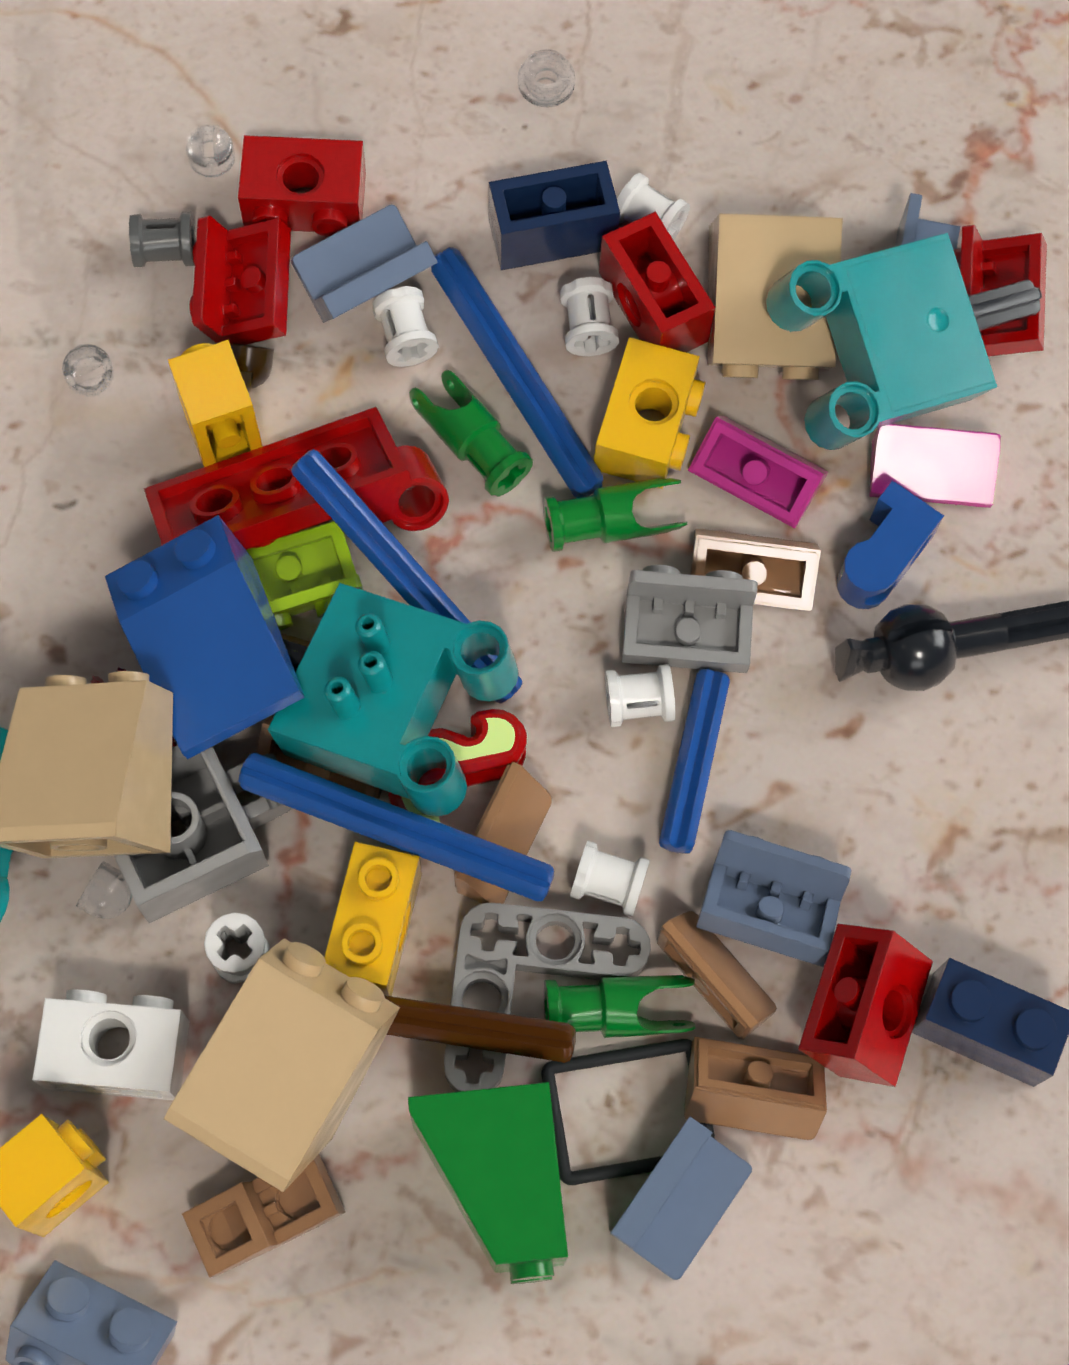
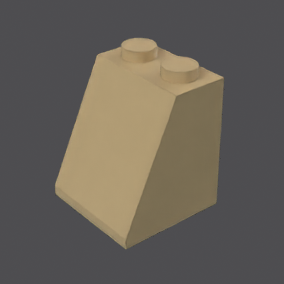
(743, 264)
(88, 768)
(283, 1063)

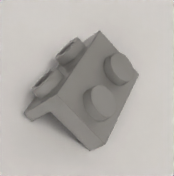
(689, 619)

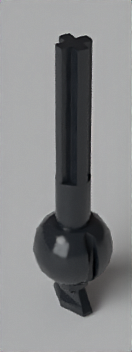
(920, 647)

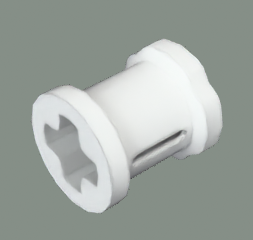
(640, 199)
(589, 316)
(404, 326)
(640, 695)
(609, 878)
(241, 929)

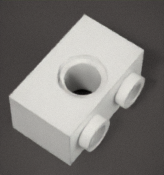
(70, 1039)

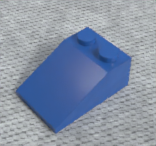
(205, 634)

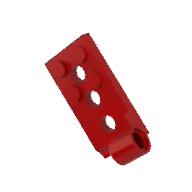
(260, 514)

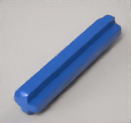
(694, 761)

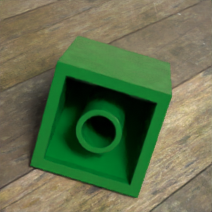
(501, 1171)

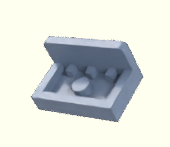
(774, 897)
(85, 1323)

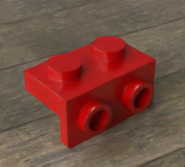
(998, 264)
(241, 281)

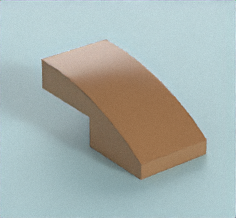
(260, 1217)

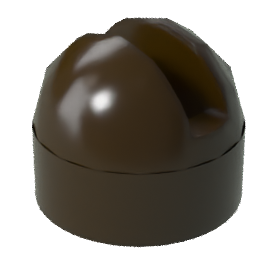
(254, 360)

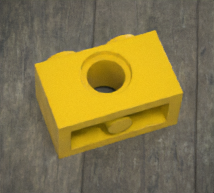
(655, 380)
(215, 402)
(374, 914)
(48, 1174)

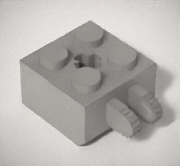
(217, 842)

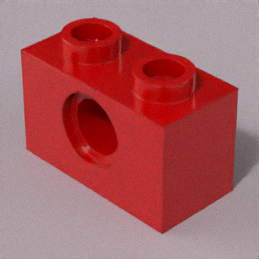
(282, 164)
(656, 285)
(866, 1004)

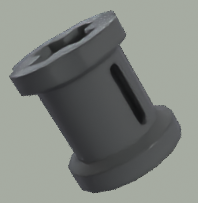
(162, 239)

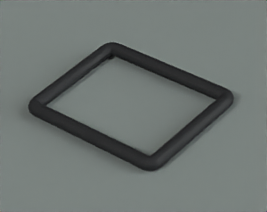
(595, 1060)

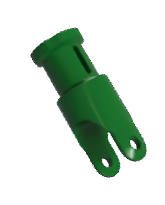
(474, 436)
(601, 515)
(612, 1005)

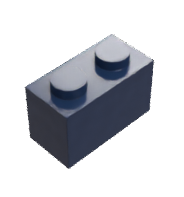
(552, 214)
(993, 1023)

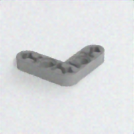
(499, 966)

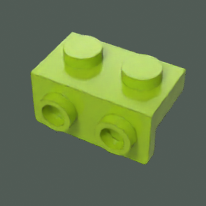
(304, 571)

